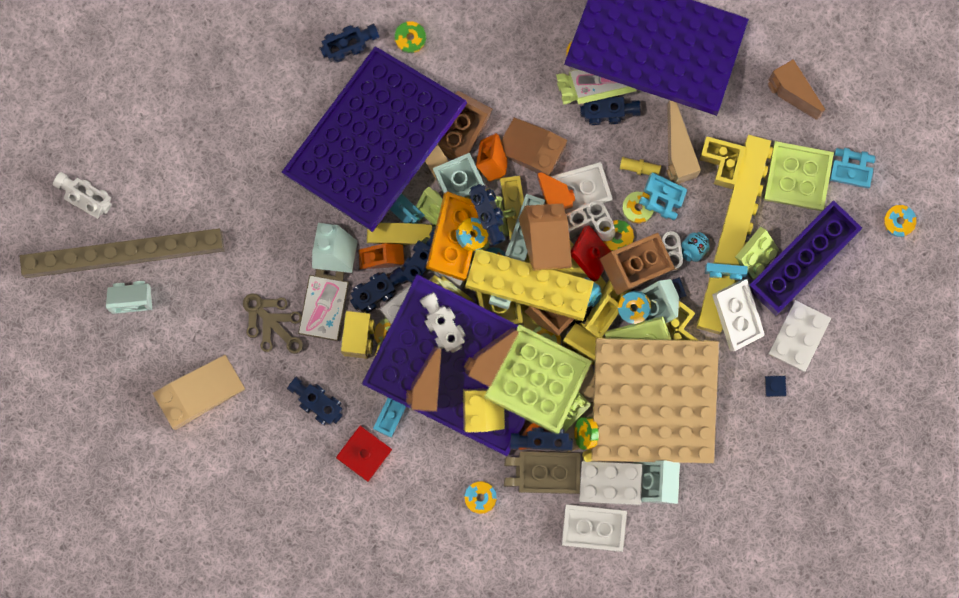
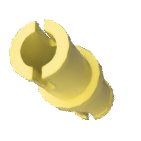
(639, 166)

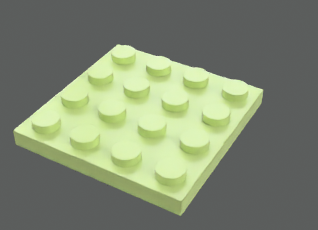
(538, 380)

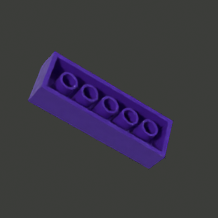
(804, 258)

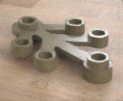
(270, 321)

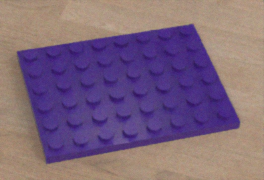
(660, 48)
(374, 138)
(411, 342)

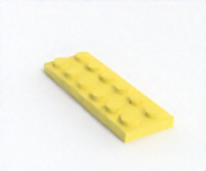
(537, 288)

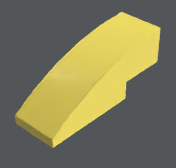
(398, 233)
(604, 311)

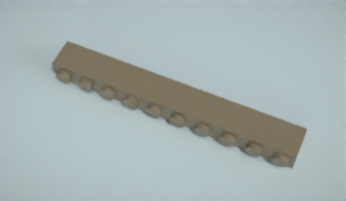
(121, 253)

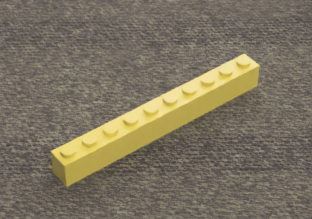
(736, 224)

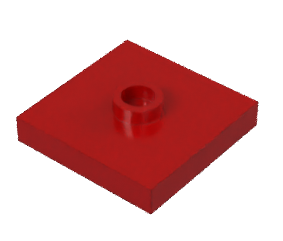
(588, 251)
(364, 453)

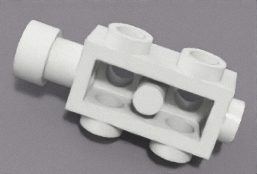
(85, 199)
(445, 329)

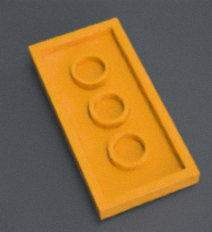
(446, 253)

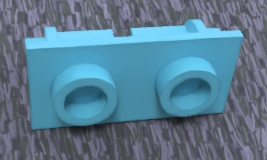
(406, 210)

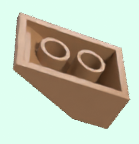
(794, 88)
(465, 129)
(532, 146)
(546, 236)
(637, 263)
(489, 359)
(425, 385)

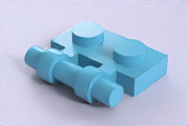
(851, 173)
(665, 191)

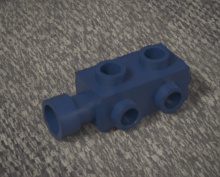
(343, 40)
(605, 112)
(487, 209)
(417, 263)
(375, 294)
(319, 404)
(546, 438)

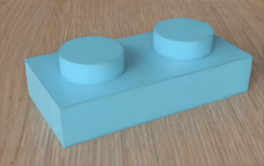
(718, 270)
(389, 417)

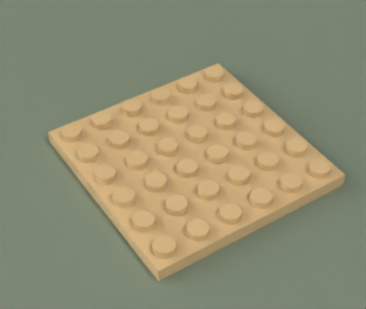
(655, 400)

